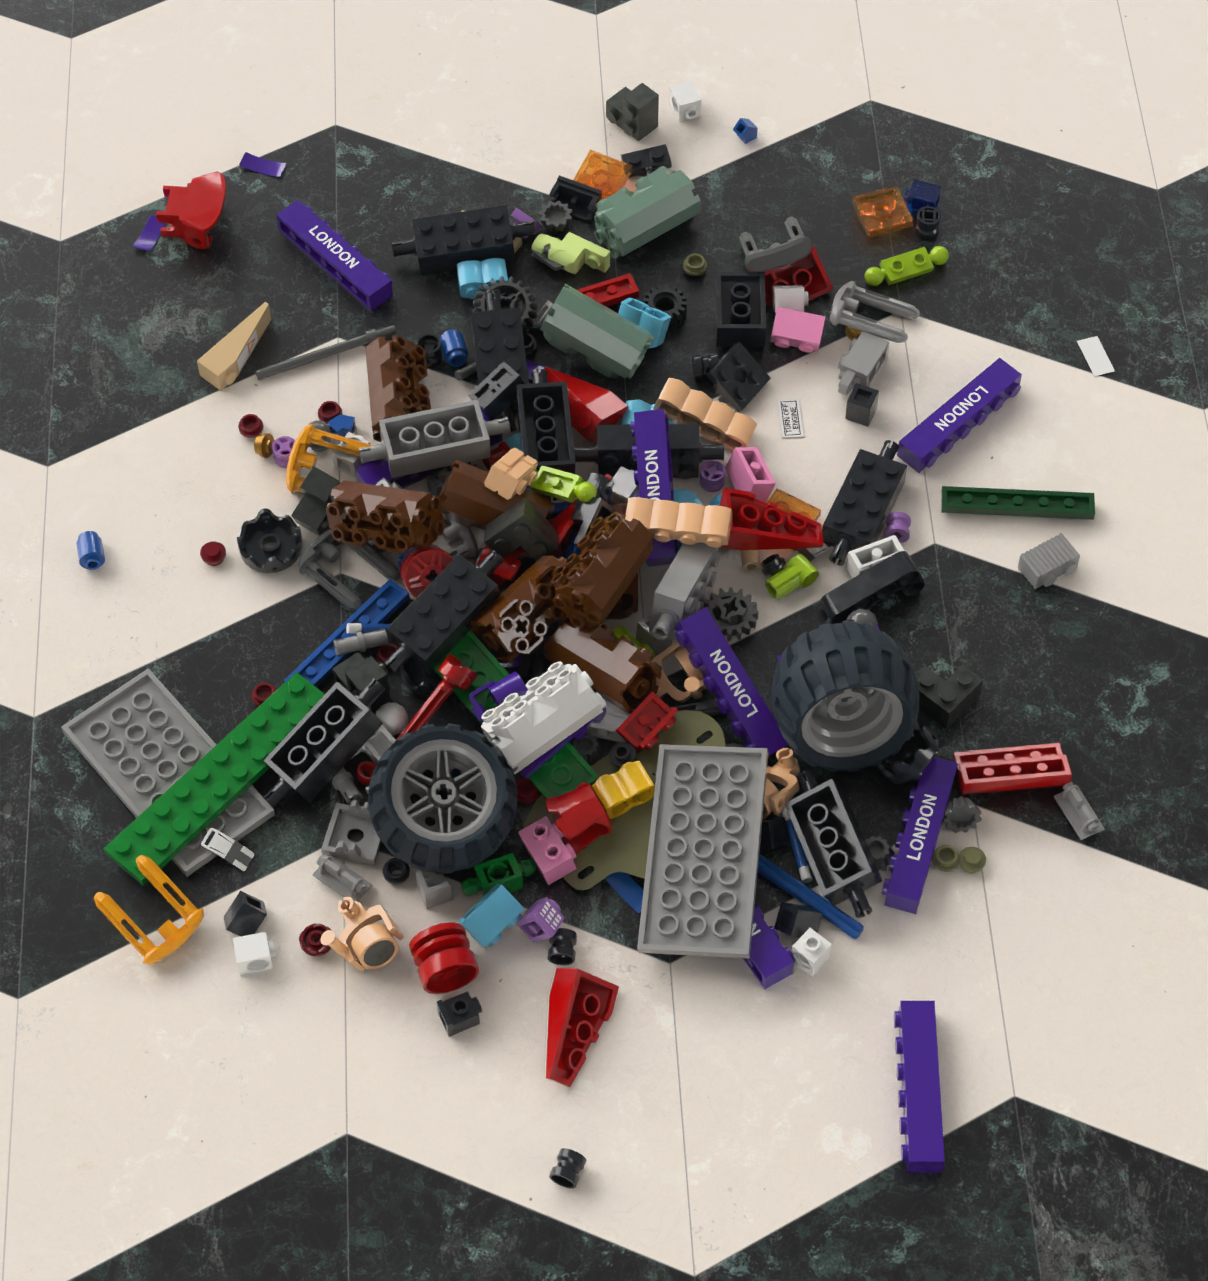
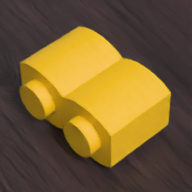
(624, 789)

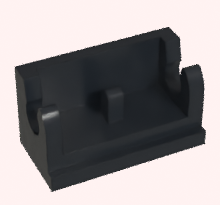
(579, 197)
(497, 391)

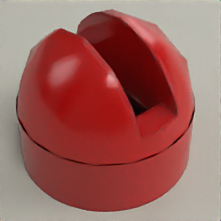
(368, 767)

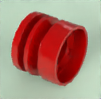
(418, 564)
(444, 958)

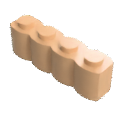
(715, 419)
(682, 521)

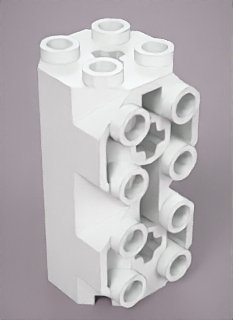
(545, 716)

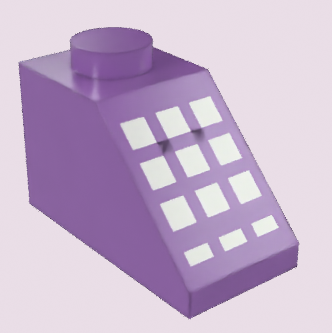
(541, 920)

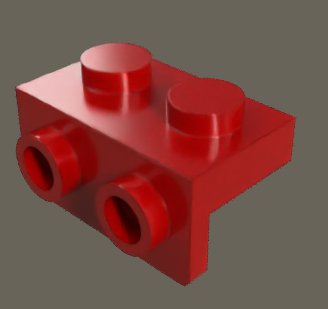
(646, 722)

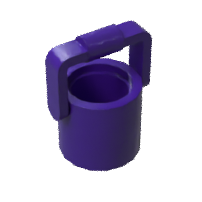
(498, 691)

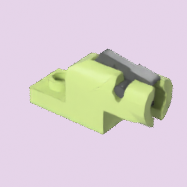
(570, 253)

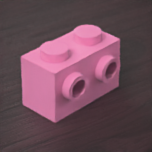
(797, 329)
(750, 473)
(547, 850)

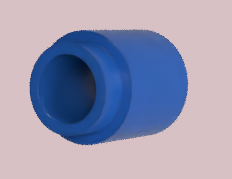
(454, 348)
(90, 550)

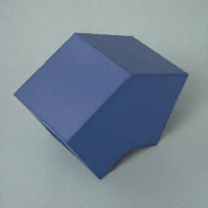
(745, 130)
(342, 425)

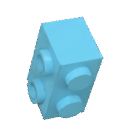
(492, 915)

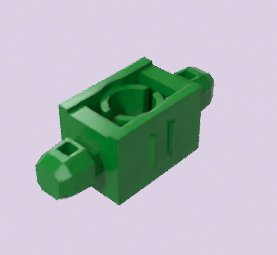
(499, 866)

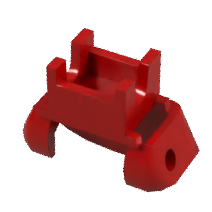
(194, 209)

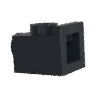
(455, 1020)

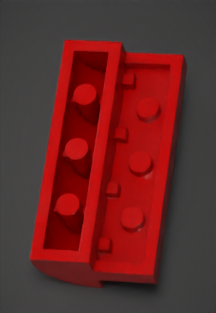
(1011, 768)

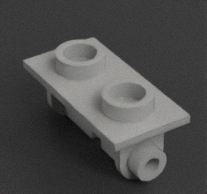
(1078, 811)
(341, 878)

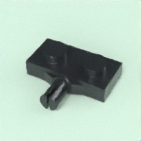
(647, 160)

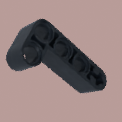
(873, 586)

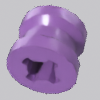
(282, 445)
(708, 471)
(898, 525)

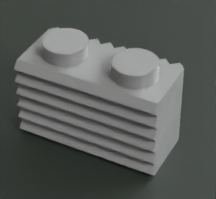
(1049, 561)

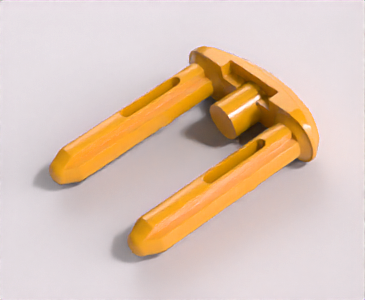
(301, 458)
(174, 937)

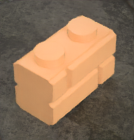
(512, 474)

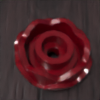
(308, 937)

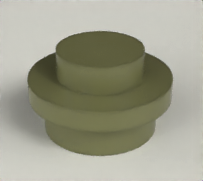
(695, 265)
(945, 858)
(972, 859)

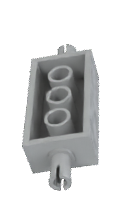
(434, 438)
(683, 588)

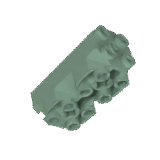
(637, 217)
(607, 339)

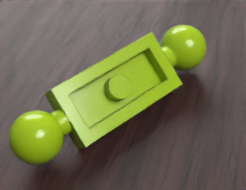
(906, 265)
(562, 485)

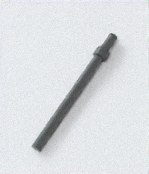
(367, 338)

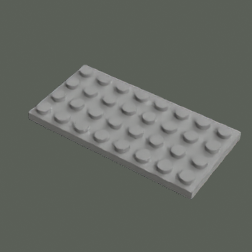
(144, 745)
(703, 851)

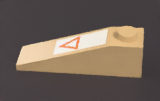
(229, 355)

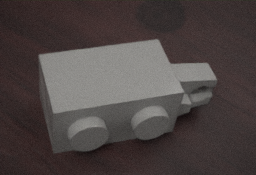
(862, 361)

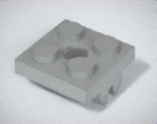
(345, 819)

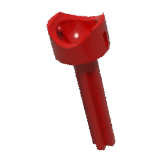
(454, 676)

